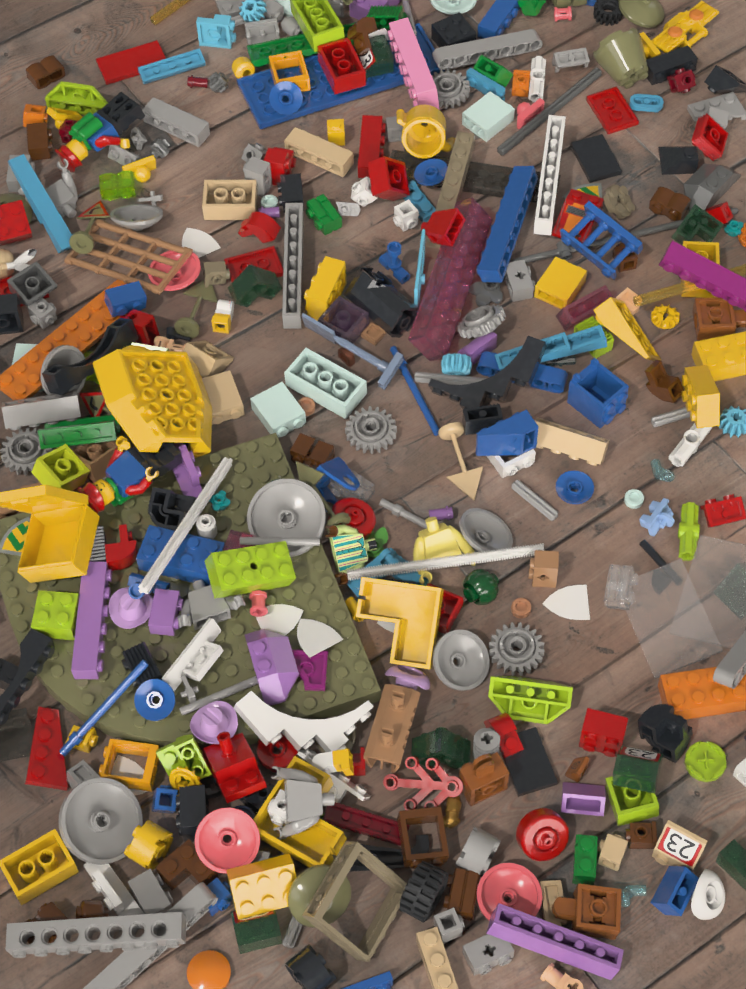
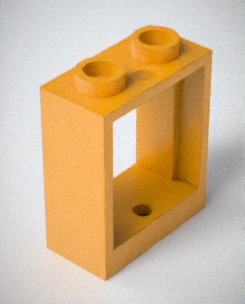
(293, 59)
(132, 748)

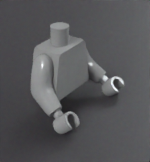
(62, 193)
(203, 606)
(302, 800)

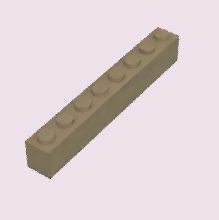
(453, 180)

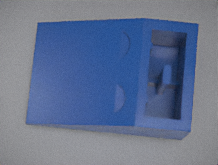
(508, 436)

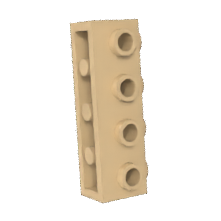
(319, 152)
(571, 442)

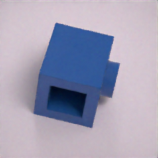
(164, 799)
(222, 891)

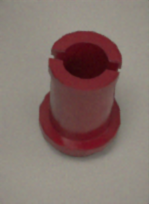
(197, 82)

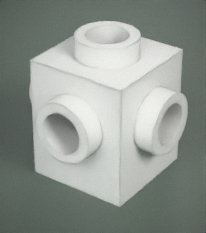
(362, 192)
(405, 215)
(277, 809)

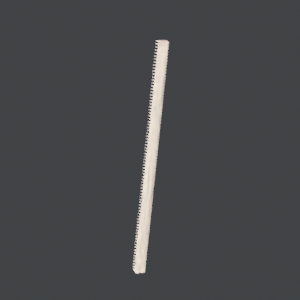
(185, 526)
(444, 561)

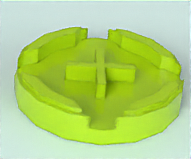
(705, 761)

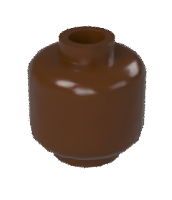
(91, 909)

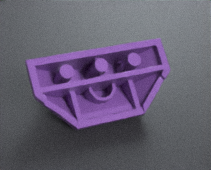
(272, 664)

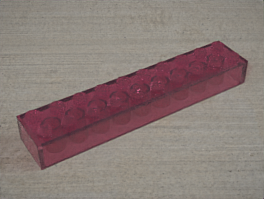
(450, 284)

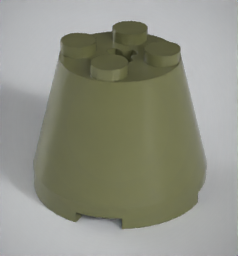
(623, 57)

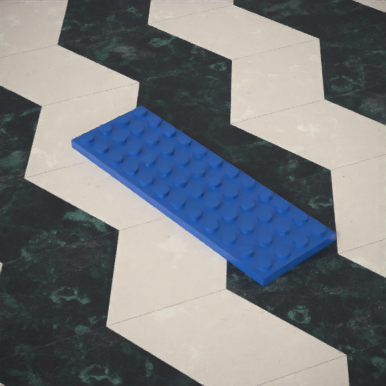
(257, 86)

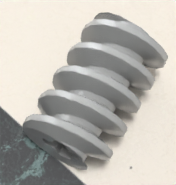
(485, 742)

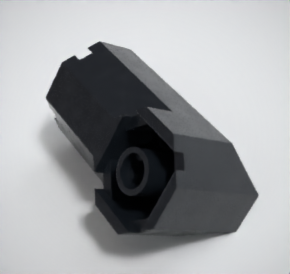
(382, 301)

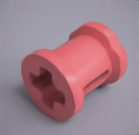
(557, 11)
(258, 603)

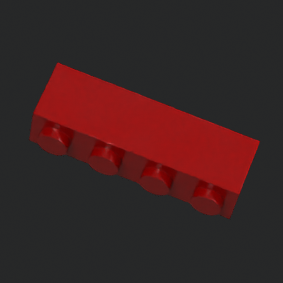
(370, 142)

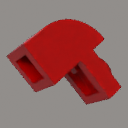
(260, 225)
(123, 553)
(506, 729)

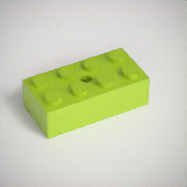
(317, 21)
(250, 569)

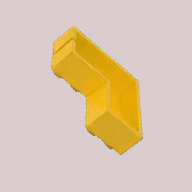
(415, 614)
(313, 845)

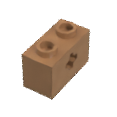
(544, 568)

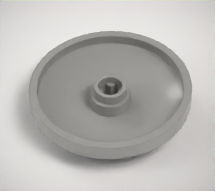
(287, 510)
(99, 820)

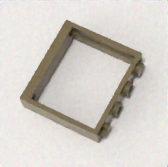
(329, 887)

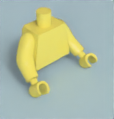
(438, 541)

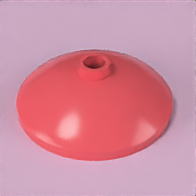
(184, 277)
(226, 855)
(509, 881)

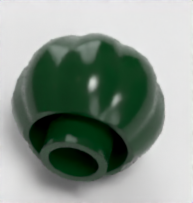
(480, 585)

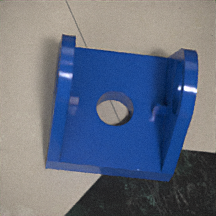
(335, 470)

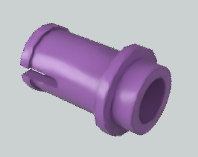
(271, 211)
(442, 513)

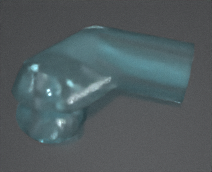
(661, 473)
(631, 891)

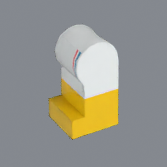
(223, 315)
(334, 762)

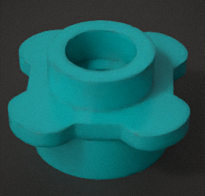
(733, 228)
(219, 505)

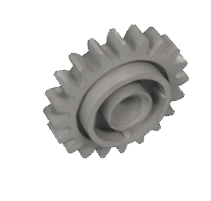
(451, 88)
(481, 321)
(382, 431)
(14, 453)
(513, 660)

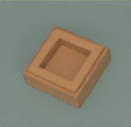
(373, 333)

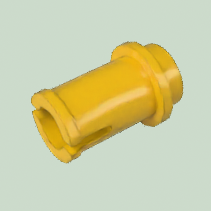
(351, 604)

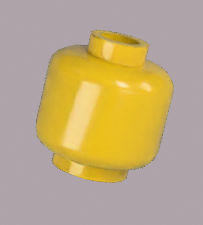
(242, 67)

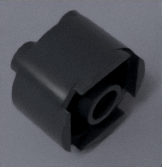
(309, 969)

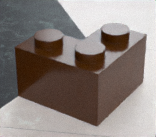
(183, 864)

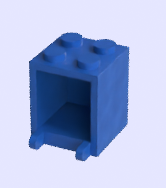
(597, 394)

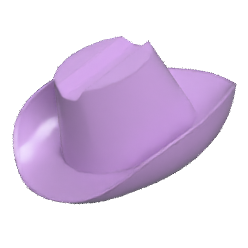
(128, 611)
(409, 677)
(212, 720)

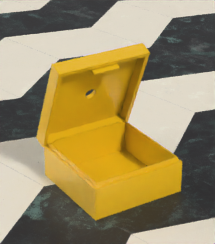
(58, 531)

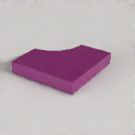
(312, 669)

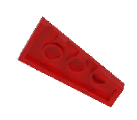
(46, 763)

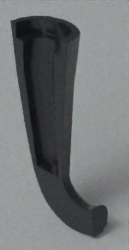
(392, 857)

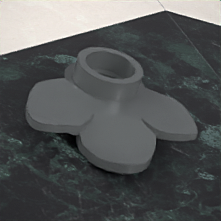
(486, 292)

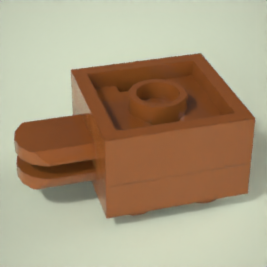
(716, 318)
(484, 778)
(593, 910)

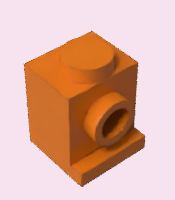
(520, 83)
(34, 114)

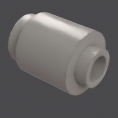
(290, 26)

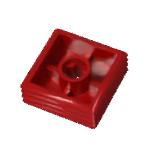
(709, 137)
(450, 609)

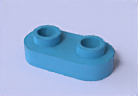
(646, 102)

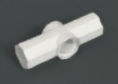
(537, 78)
(688, 445)

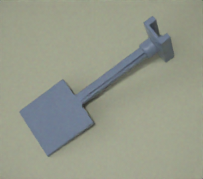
(388, 369)

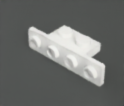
(196, 657)
(341, 783)
(112, 888)

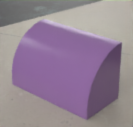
(479, 345)
(583, 799)

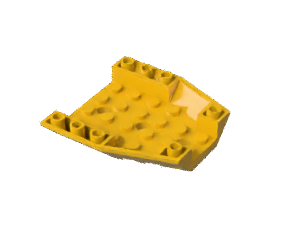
(137, 402)

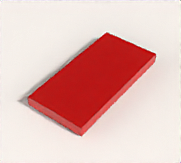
(126, 62)

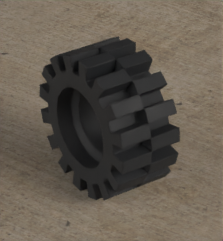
(604, 16)

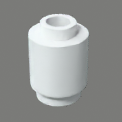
(206, 526)

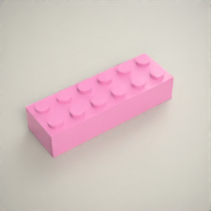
(412, 64)

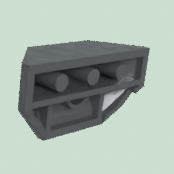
(709, 184)

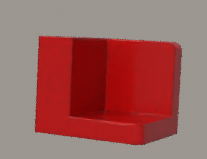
(721, 212)
(359, 763)

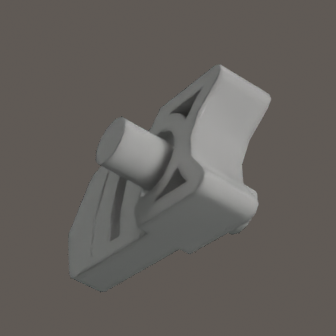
(137, 138)
(153, 198)
(348, 208)
(189, 691)

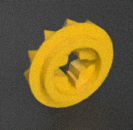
(670, 321)
(179, 773)

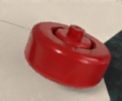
(361, 514)
(542, 834)

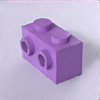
(164, 612)

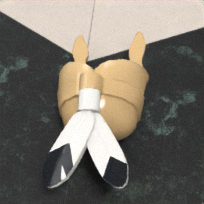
(9, 264)

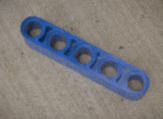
(546, 377)

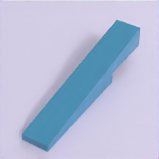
(41, 203)
(561, 345)

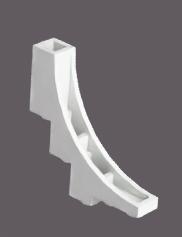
(270, 723)

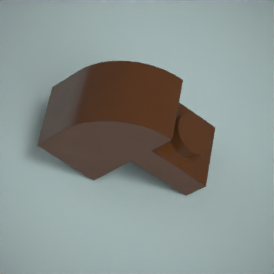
(359, 33)
(661, 385)

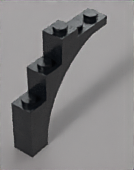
(521, 370)

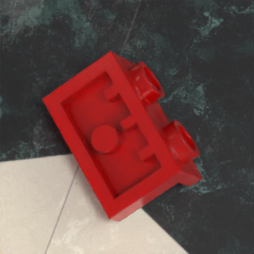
(724, 511)

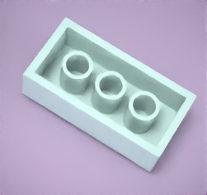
(325, 383)

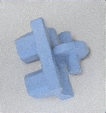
(660, 517)

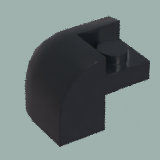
(168, 508)
(665, 731)

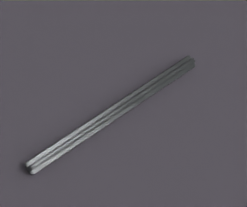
(549, 110)

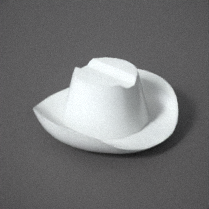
(708, 896)

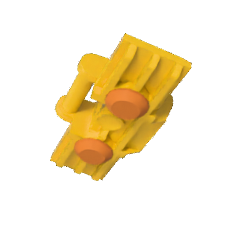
(688, 21)

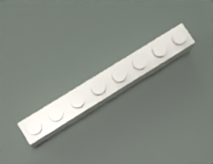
(549, 175)

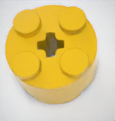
(149, 844)

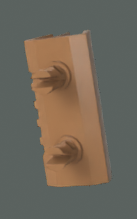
(391, 726)

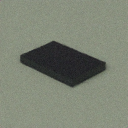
(596, 158)
(530, 768)

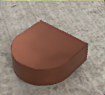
(346, 356)

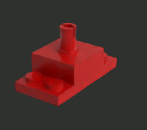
(234, 766)

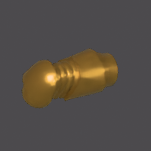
(452, 811)

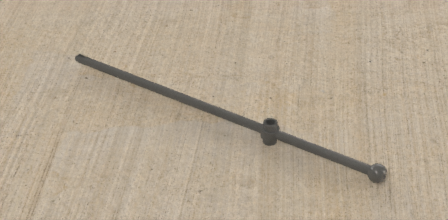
(565, 251)

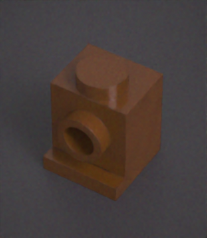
(631, 258)
(645, 841)

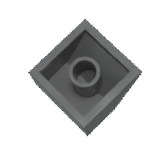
(31, 284)

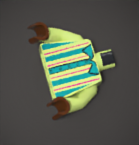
(348, 549)

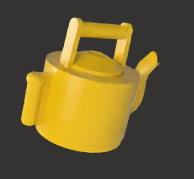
(420, 139)

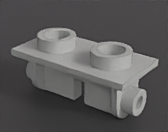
(122, 155)

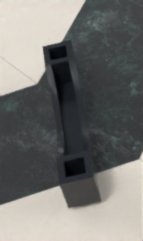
(63, 377)
(34, 652)

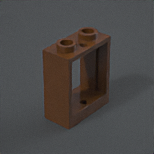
(422, 816)

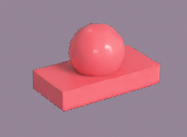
(527, 111)

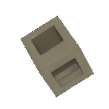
(215, 273)

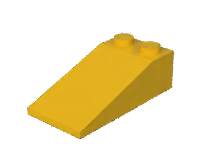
(620, 321)

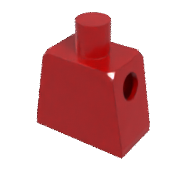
(444, 226)
(144, 325)

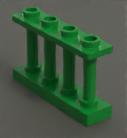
(79, 432)

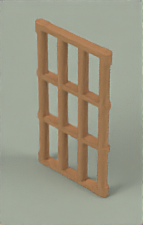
(135, 267)

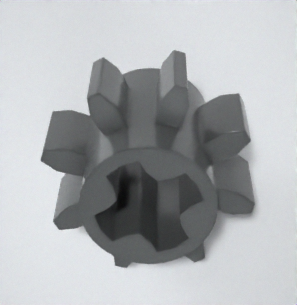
(218, 82)
(159, 147)

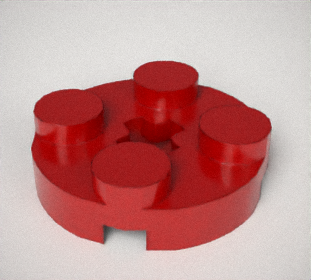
(269, 759)

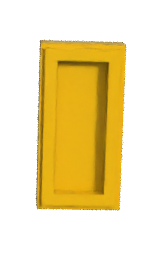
(649, 47)
(62, 114)
(141, 168)

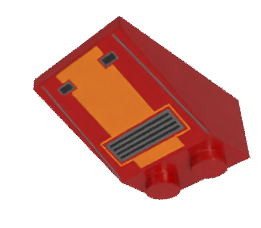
(574, 211)

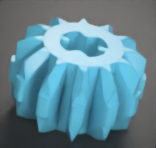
(252, 10)
(456, 364)
(733, 421)

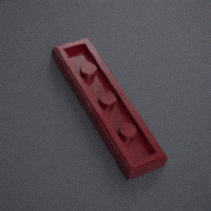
(363, 823)

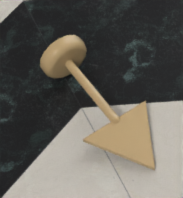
(467, 480)

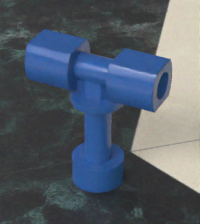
(391, 261)
(136, 579)

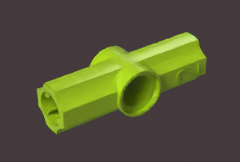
(688, 531)

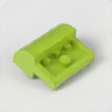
(184, 753)

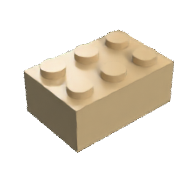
(229, 199)

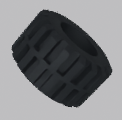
(423, 891)

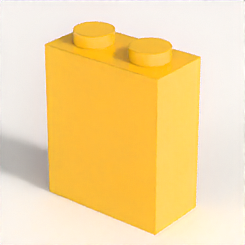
(560, 283)

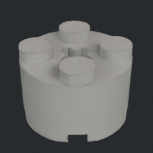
(477, 850)

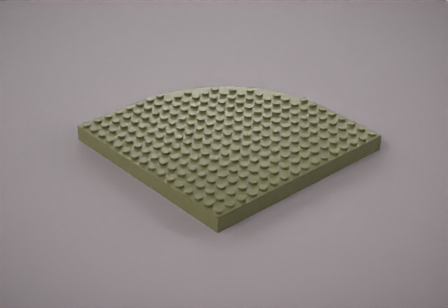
(315, 590)

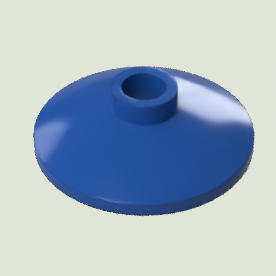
(287, 89)
(430, 172)
(574, 481)
(145, 702)

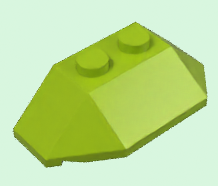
(75, 97)
(530, 698)

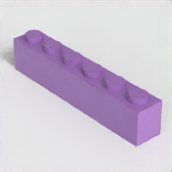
(91, 622)
(555, 941)

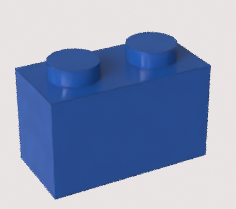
(125, 298)
(675, 890)

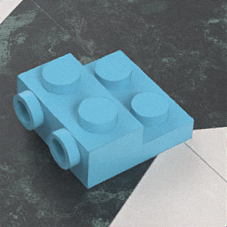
(216, 31)

